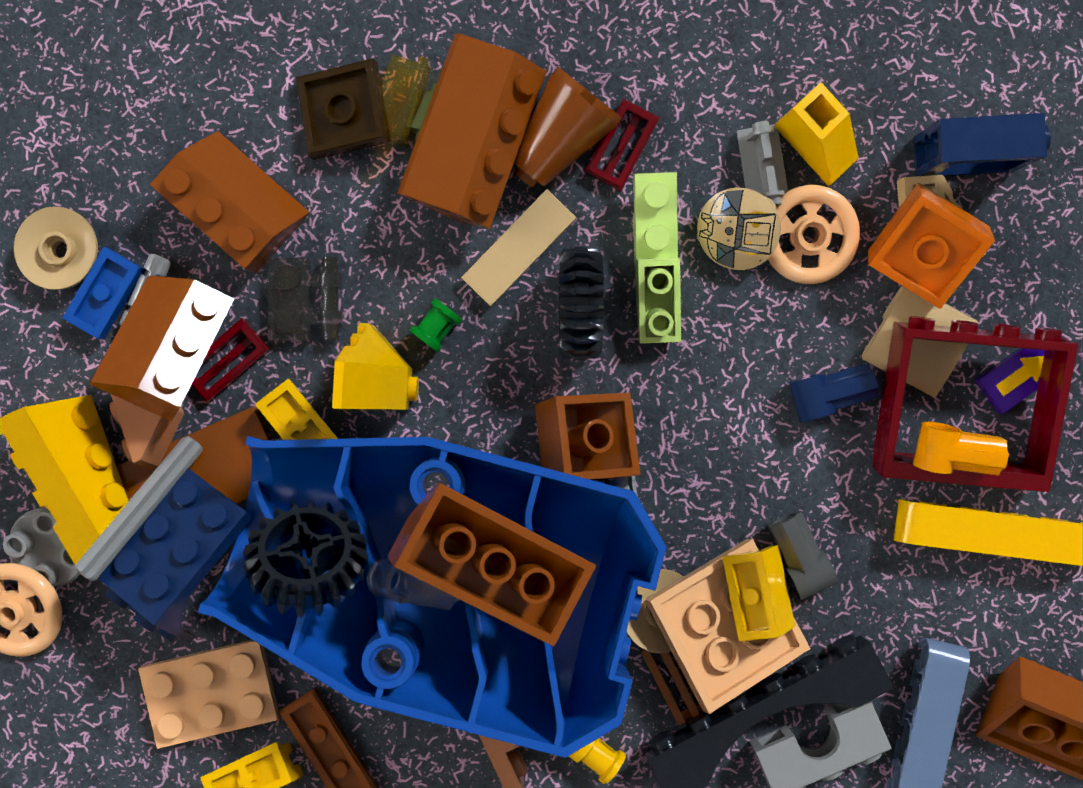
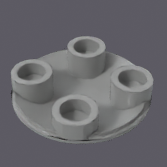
(37, 546)

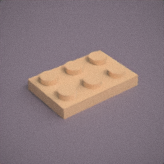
(209, 693)

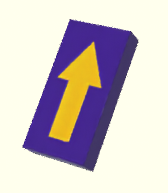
(1012, 379)

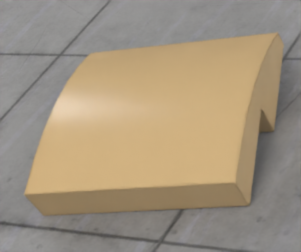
(930, 360)

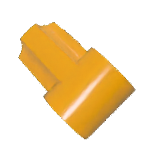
(949, 448)

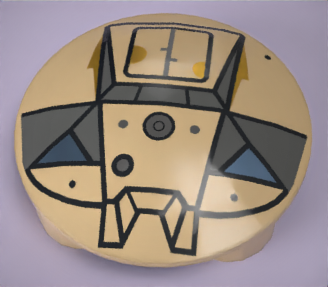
(739, 228)

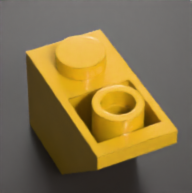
(821, 133)

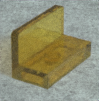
(402, 94)

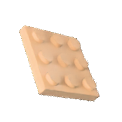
(703, 635)

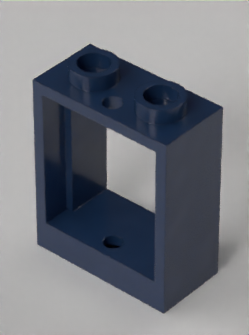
(981, 145)

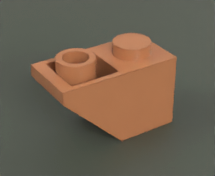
(144, 432)

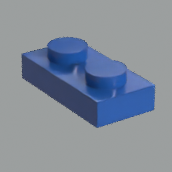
(103, 293)

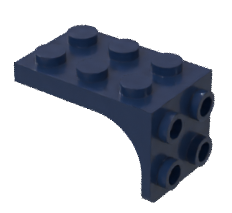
(173, 554)

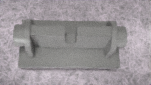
(763, 160)

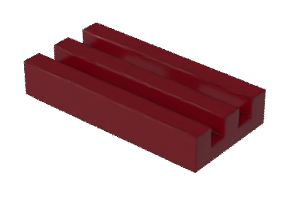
(606, 175)
(252, 338)

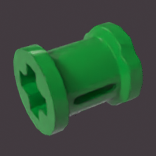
(436, 325)

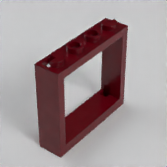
(1047, 418)

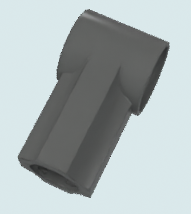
(803, 559)

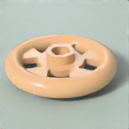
(844, 224)
(25, 607)

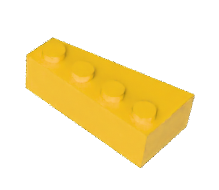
(70, 467)

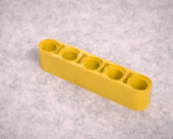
(989, 532)

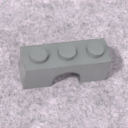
(853, 739)

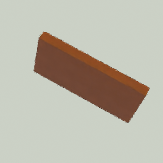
(224, 458)

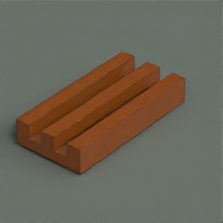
(692, 708)

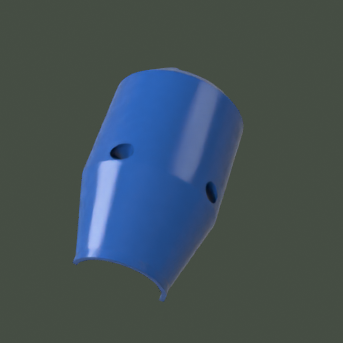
(461, 661)

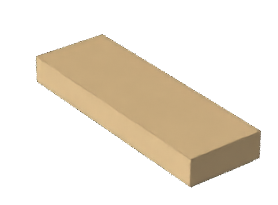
(519, 248)

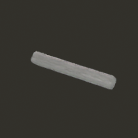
(138, 509)

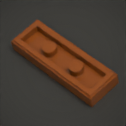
(325, 742)

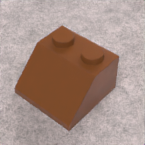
(588, 435)

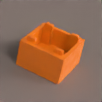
(930, 246)

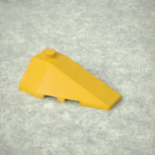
(372, 374)

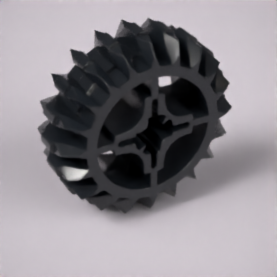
(581, 303)
(282, 574)

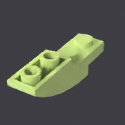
(657, 257)

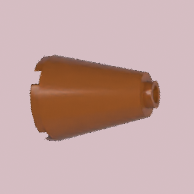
(561, 129)

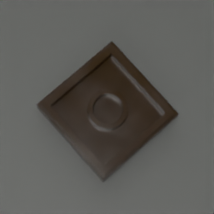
(343, 109)

